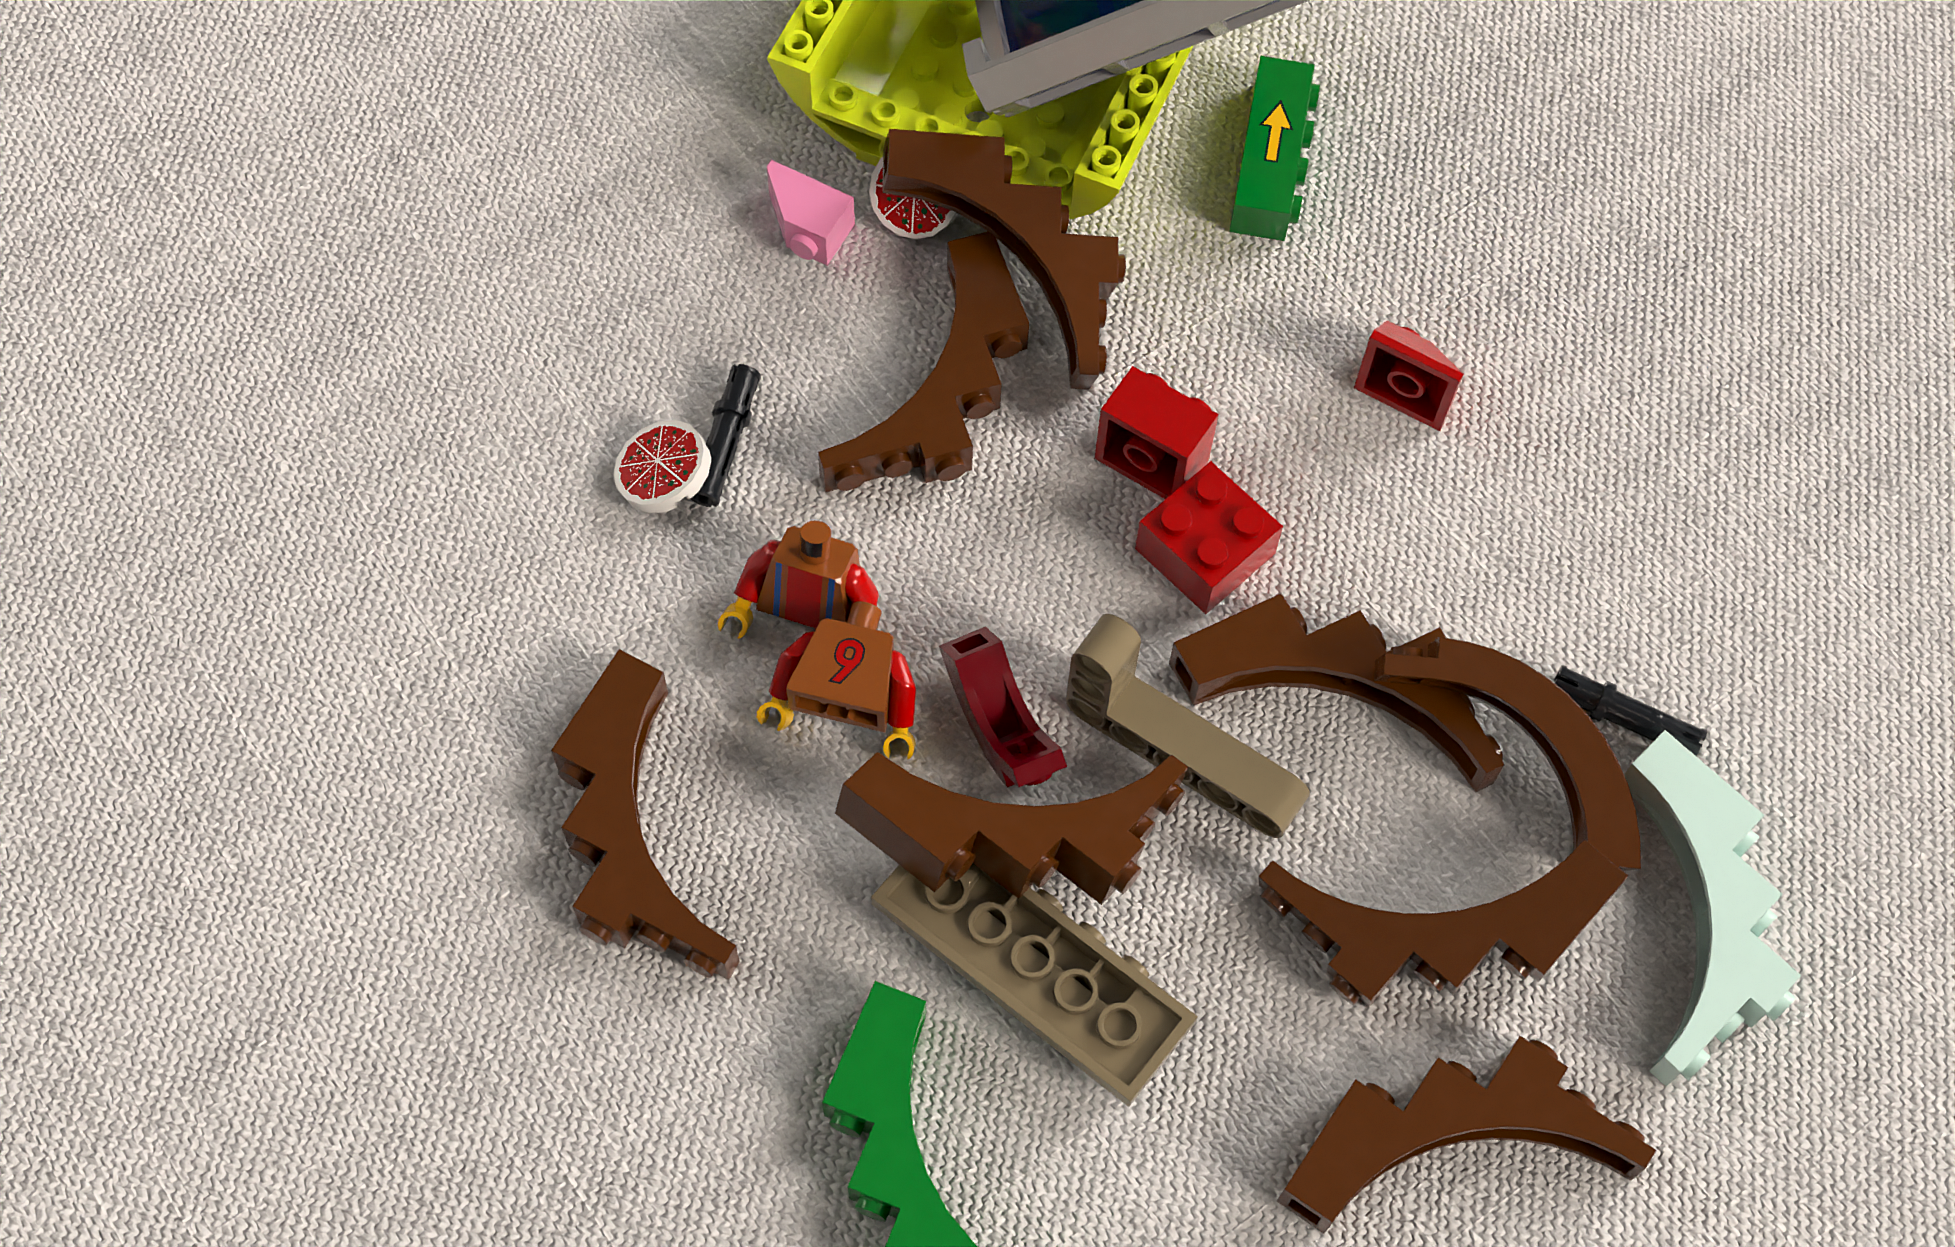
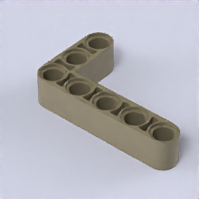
(1154, 726)

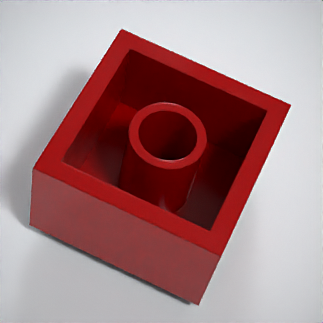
(1154, 433)
(1208, 537)

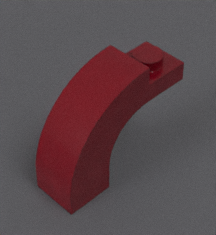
(997, 712)

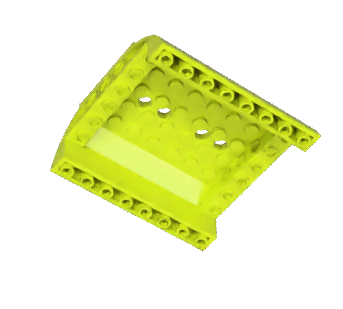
(904, 68)

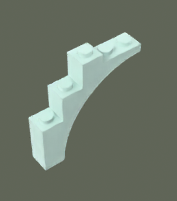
(1730, 901)

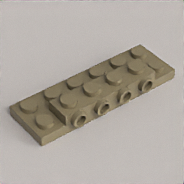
(1045, 973)

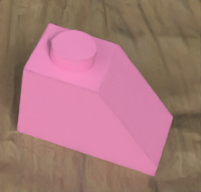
(809, 213)

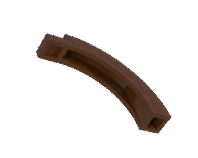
(1561, 729)

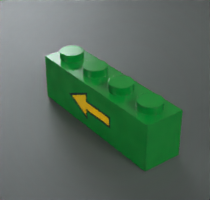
(1273, 149)

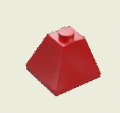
(1408, 374)

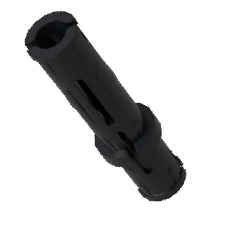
(730, 417)
(1625, 711)

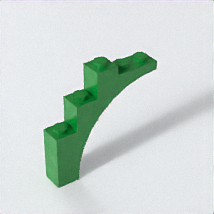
(874, 1097)

